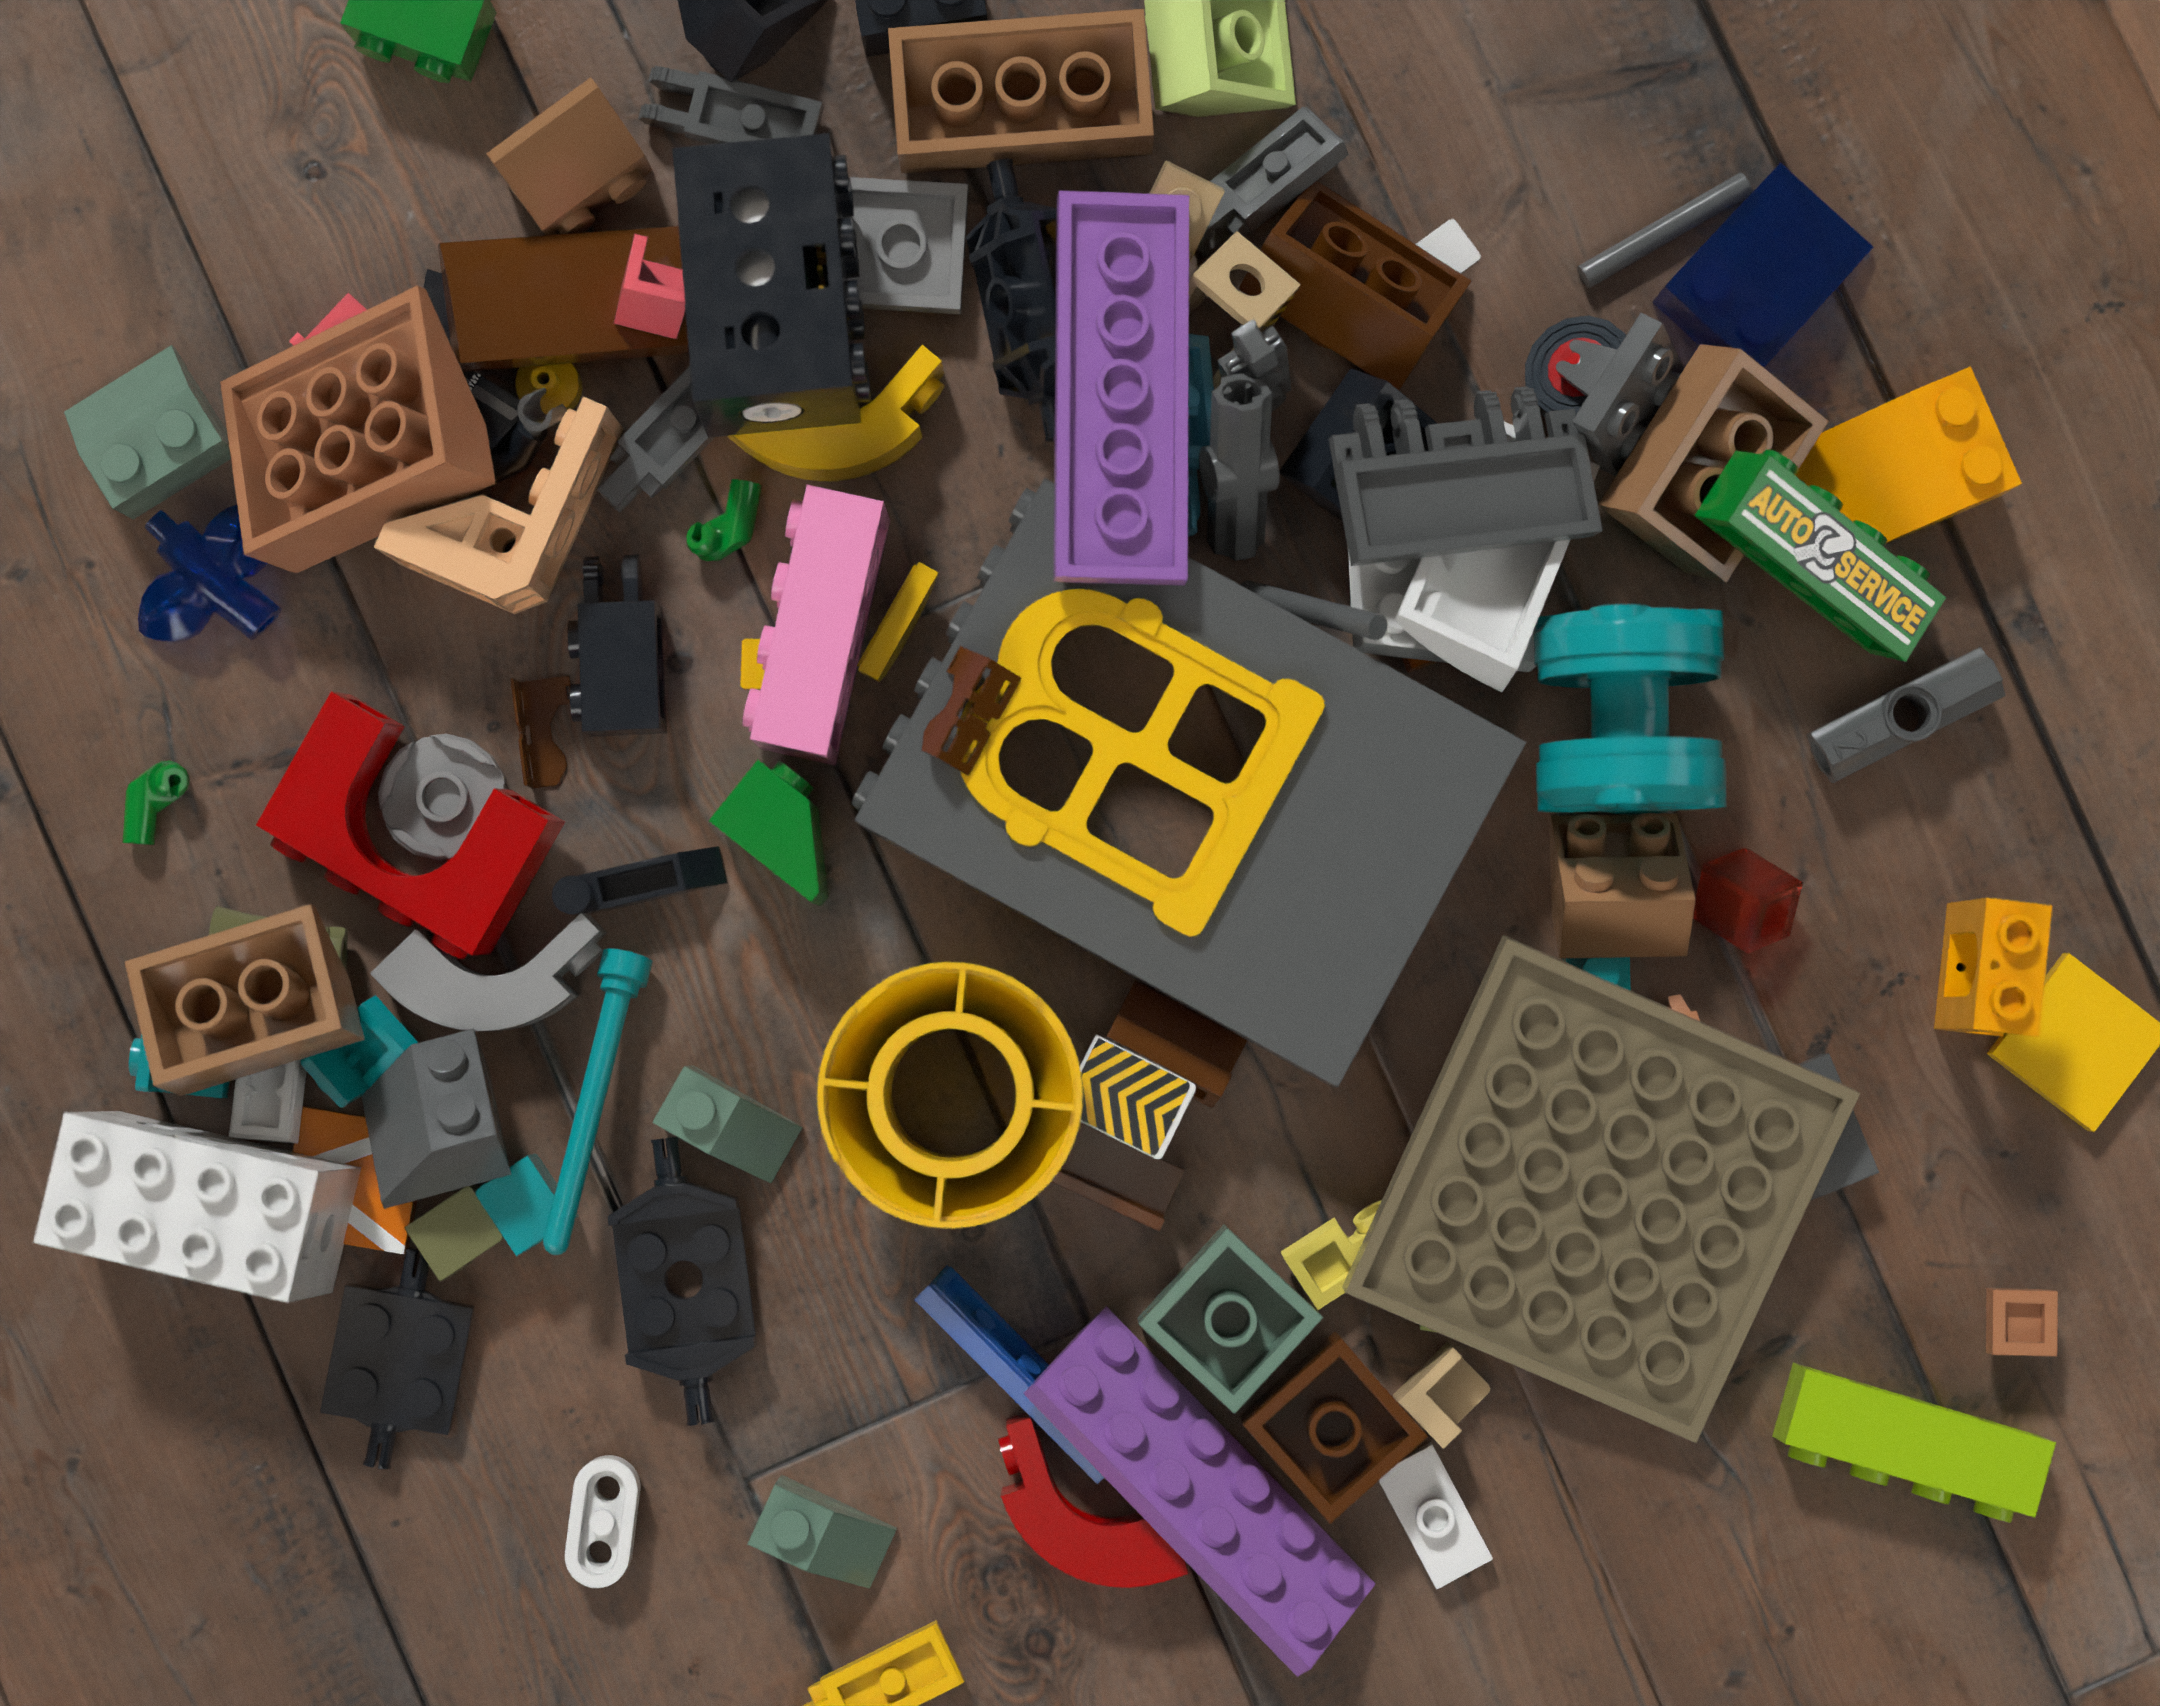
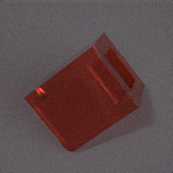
(1747, 900)

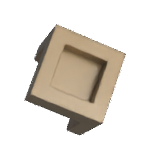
(1442, 1394)

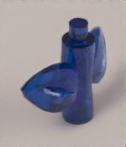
(203, 581)

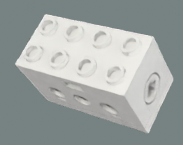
(197, 1205)

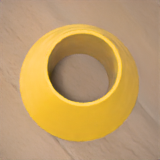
(860, 1113)

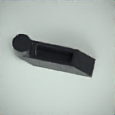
(640, 881)

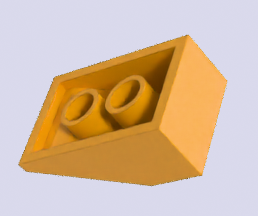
(1914, 458)

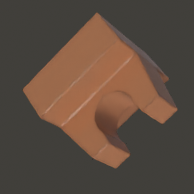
(2021, 1322)

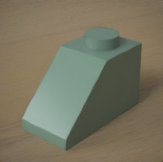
(727, 1124)
(821, 1534)

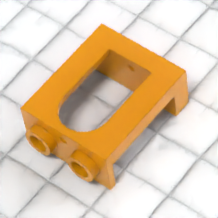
(2002, 964)

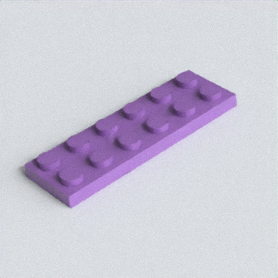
(1121, 388)
(1201, 1490)

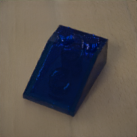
(1764, 270)

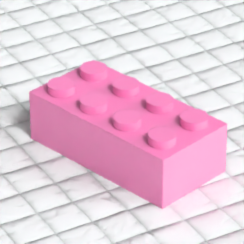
(819, 624)

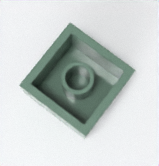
(1229, 1318)

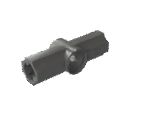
(1238, 466)
(1939, 698)

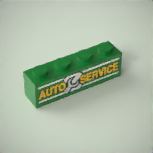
(1821, 554)

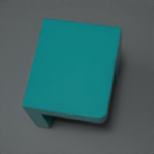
(520, 1203)

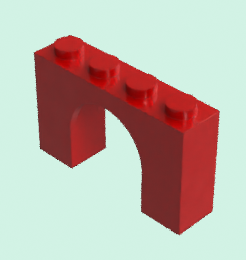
(323, 817)

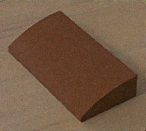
(549, 299)

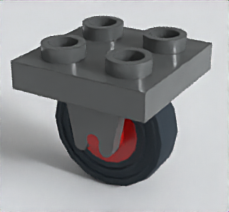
(1607, 378)

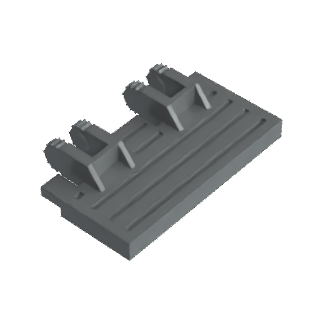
(1468, 487)

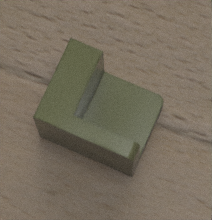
(454, 1233)

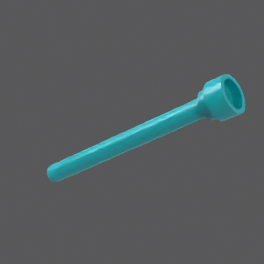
(622, 978)

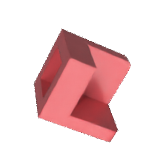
(650, 294)

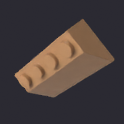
(1021, 90)

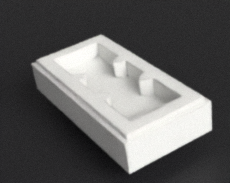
(269, 1104)
(1434, 1516)

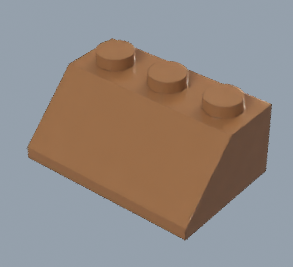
(242, 1001)

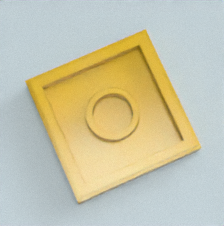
(2086, 1047)

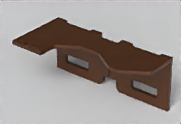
(967, 671)
(540, 703)

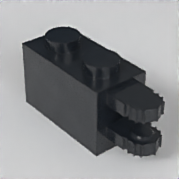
(618, 657)

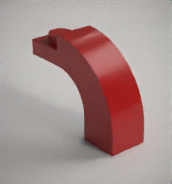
(1081, 1544)

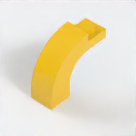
(856, 448)

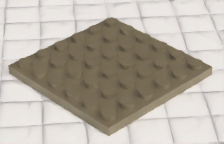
(1600, 1189)

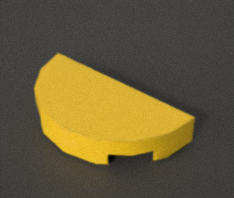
(898, 623)

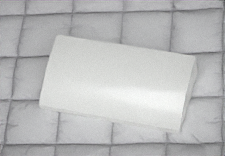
(1482, 603)

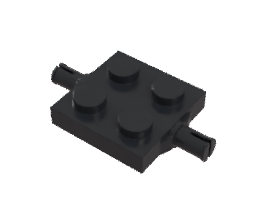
(397, 1359)

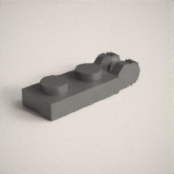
(729, 110)

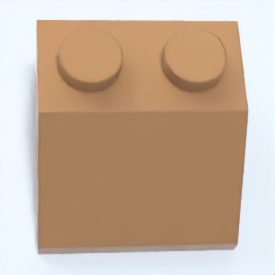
(572, 162)

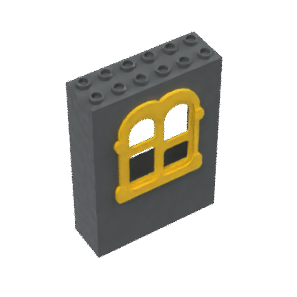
(1314, 853)

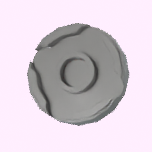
(436, 793)

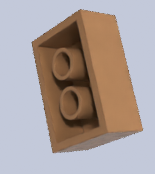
(1713, 409)

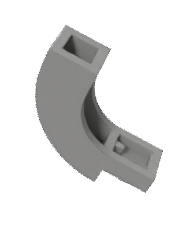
(462, 999)

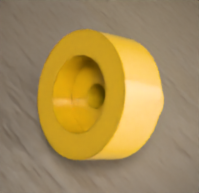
(563, 385)

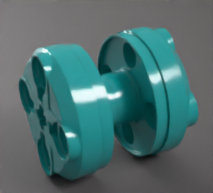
(1628, 663)

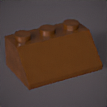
(1360, 284)

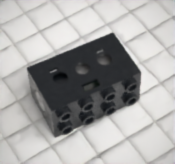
(771, 285)

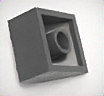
(435, 1121)

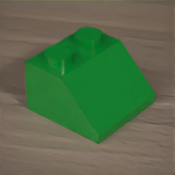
(778, 827)

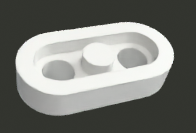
(602, 1519)

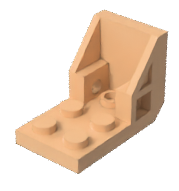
(468, 538)

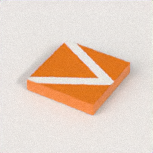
(346, 1140)

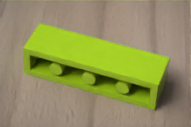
(1913, 1441)

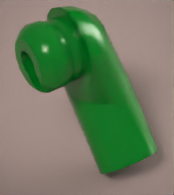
(731, 529)
(148, 796)

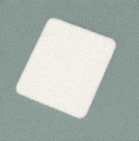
(1451, 246)

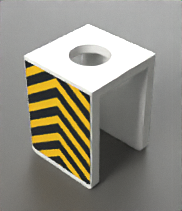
(1132, 1097)

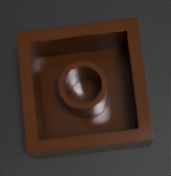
(1332, 1427)

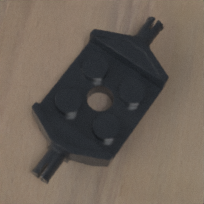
(1017, 292)
(671, 1332)

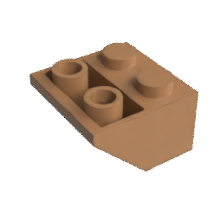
(1620, 886)

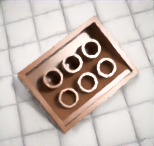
(352, 434)

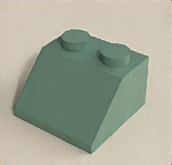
(148, 434)

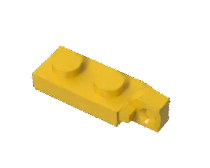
(893, 1675)

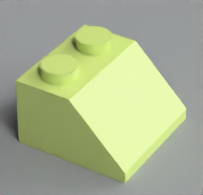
(1219, 56)

